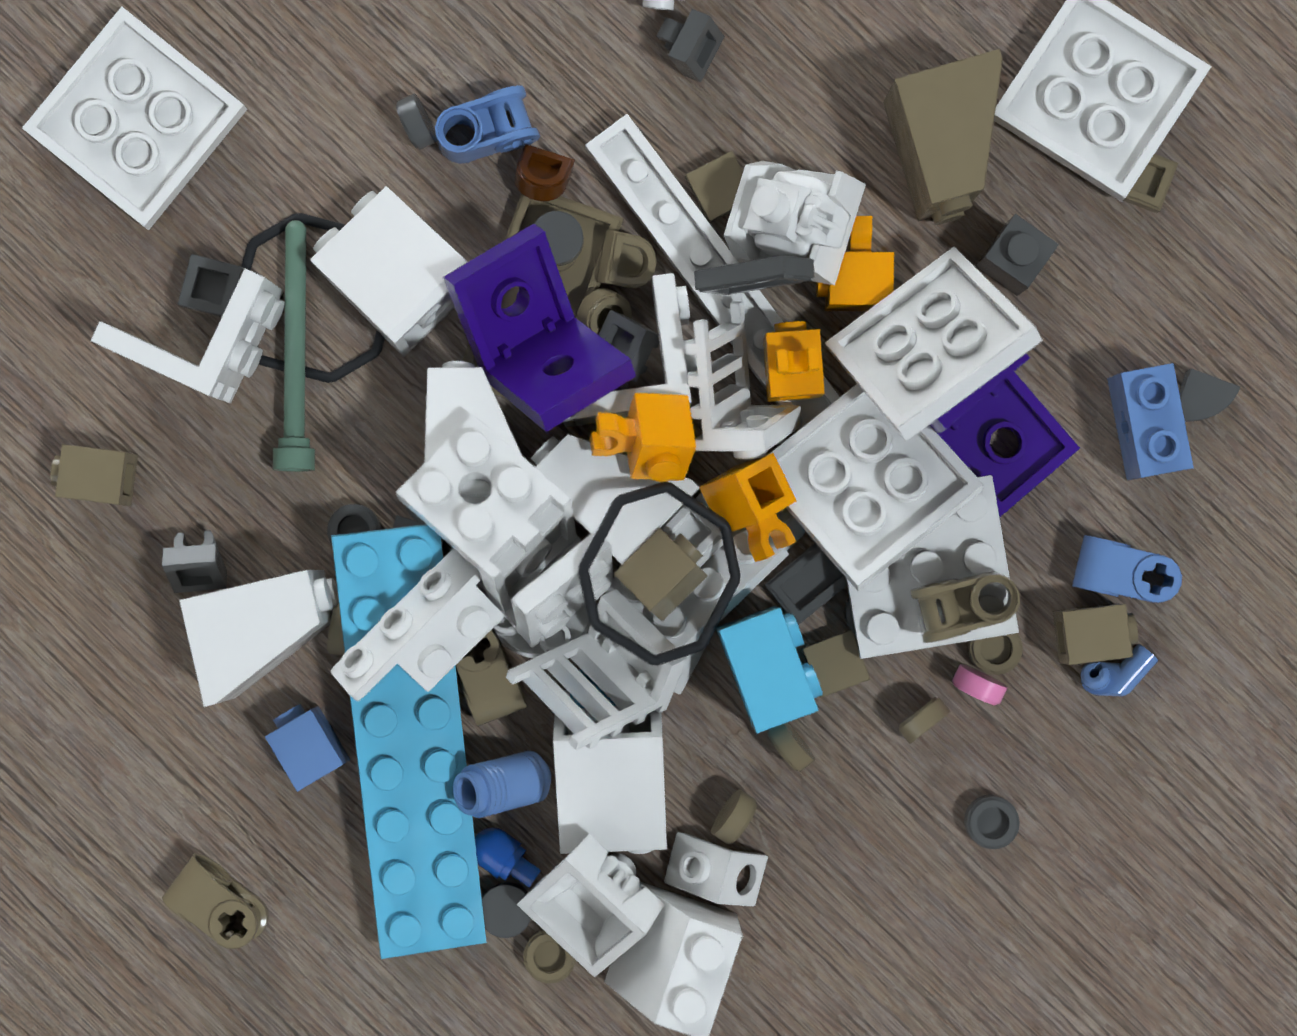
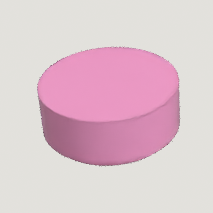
(979, 685)

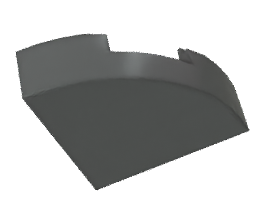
(1205, 395)

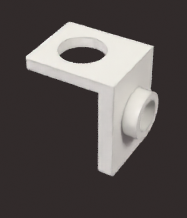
(713, 871)

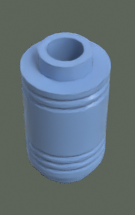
(502, 784)

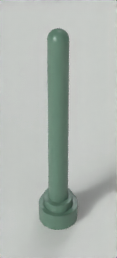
(294, 449)

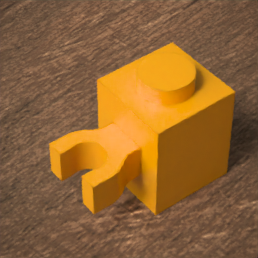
(863, 275)
(793, 362)
(654, 435)
(750, 499)

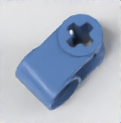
(490, 125)
(1118, 570)

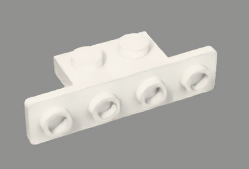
(424, 631)

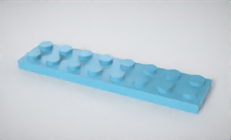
(408, 761)

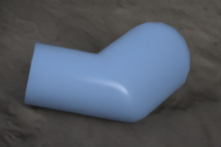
(1117, 678)

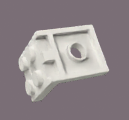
(671, 312)
(231, 350)
(511, 532)
(557, 593)

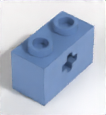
(1150, 421)

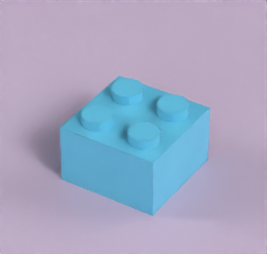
(769, 669)

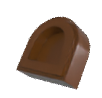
(542, 173)

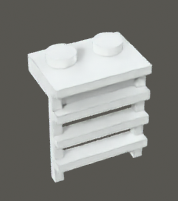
(728, 416)
(620, 674)

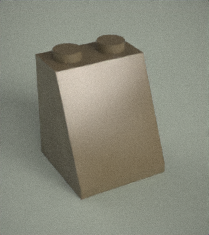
(945, 132)

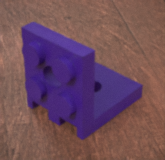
(536, 335)
(1009, 405)

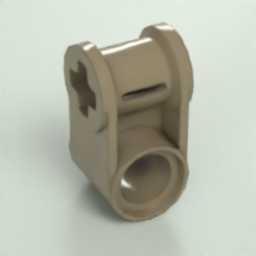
(962, 606)
(486, 685)
(210, 898)

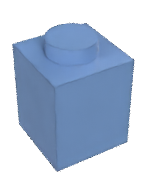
(306, 745)

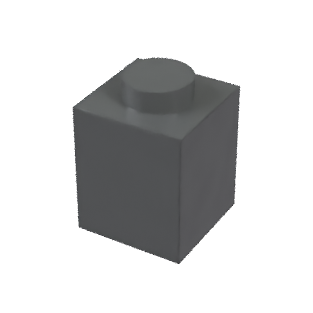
(1017, 255)

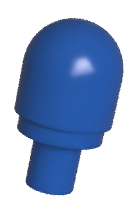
(503, 856)

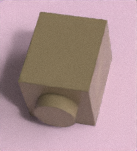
(94, 475)
(662, 573)
(1095, 633)

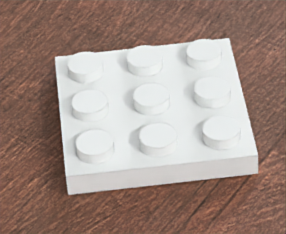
(1100, 93)
(135, 118)
(932, 342)
(868, 489)
(960, 547)

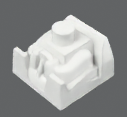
(794, 215)
(593, 905)

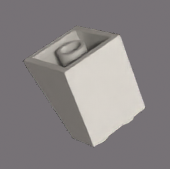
(390, 268)
(452, 398)
(596, 482)
(253, 628)
(612, 788)
(680, 964)

